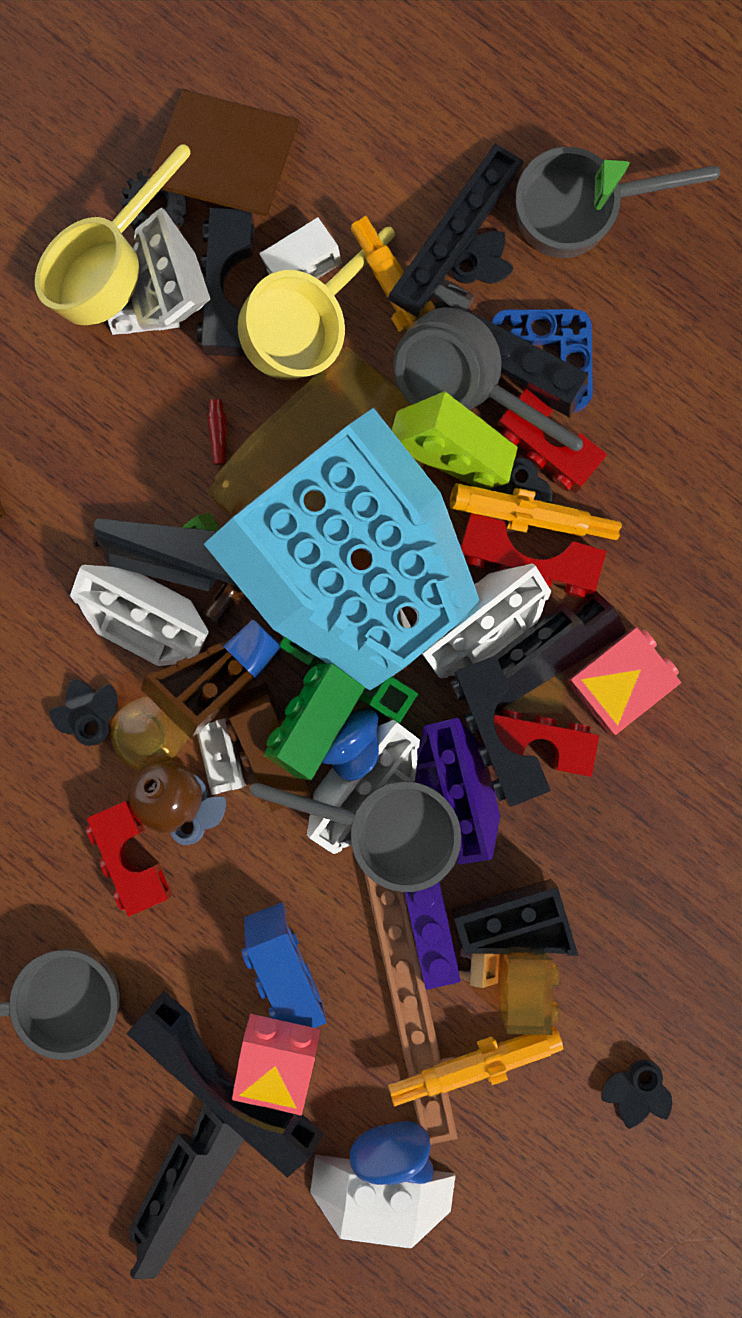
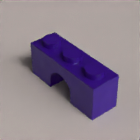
(432, 937)

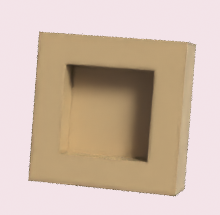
(483, 969)

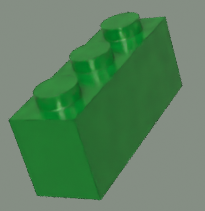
(313, 720)

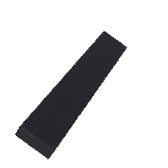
(455, 230)

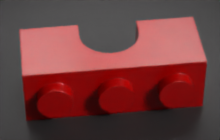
(568, 466)
(572, 747)
(135, 887)

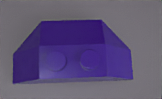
(454, 768)

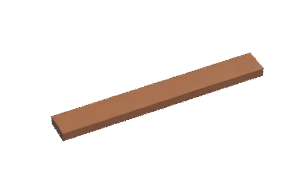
(410, 1004)

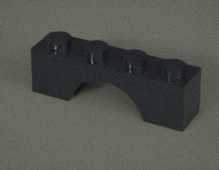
(229, 242)
(542, 373)
(517, 775)

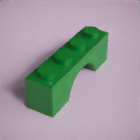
(388, 698)

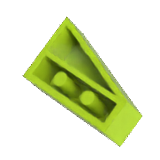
(455, 441)

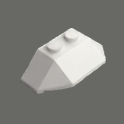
(169, 274)
(507, 608)
(139, 614)
(395, 764)
(379, 1213)

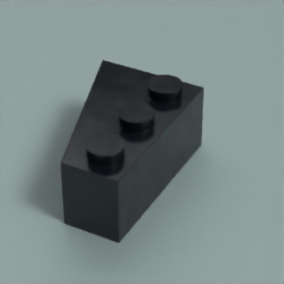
(516, 922)

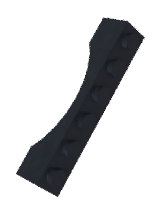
(172, 1040)

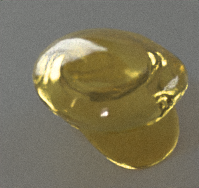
(145, 734)

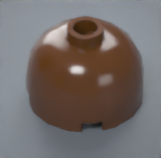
(165, 795)

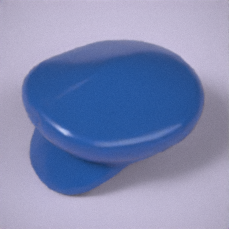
(355, 746)
(393, 1154)

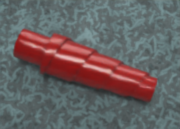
(217, 430)

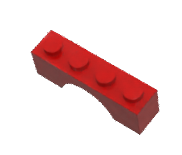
(574, 569)

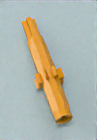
(385, 268)
(523, 510)
(488, 1062)

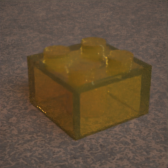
(527, 993)

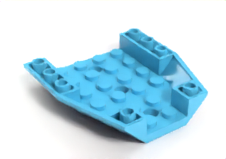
(300, 564)

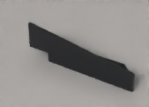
(160, 552)
(557, 644)
(180, 1190)

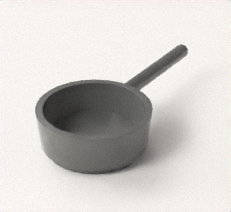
(558, 200)
(460, 356)
(399, 835)
(64, 1003)

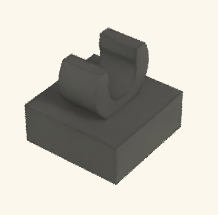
(453, 296)

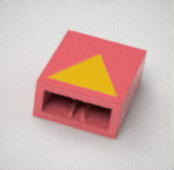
(624, 680)
(275, 1064)

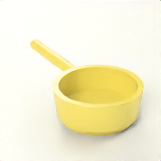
(90, 264)
(295, 322)

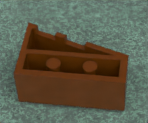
(197, 687)
(252, 722)

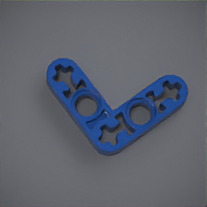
(566, 341)

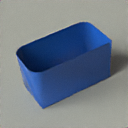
(253, 648)

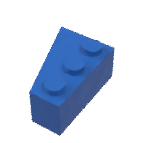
(281, 969)

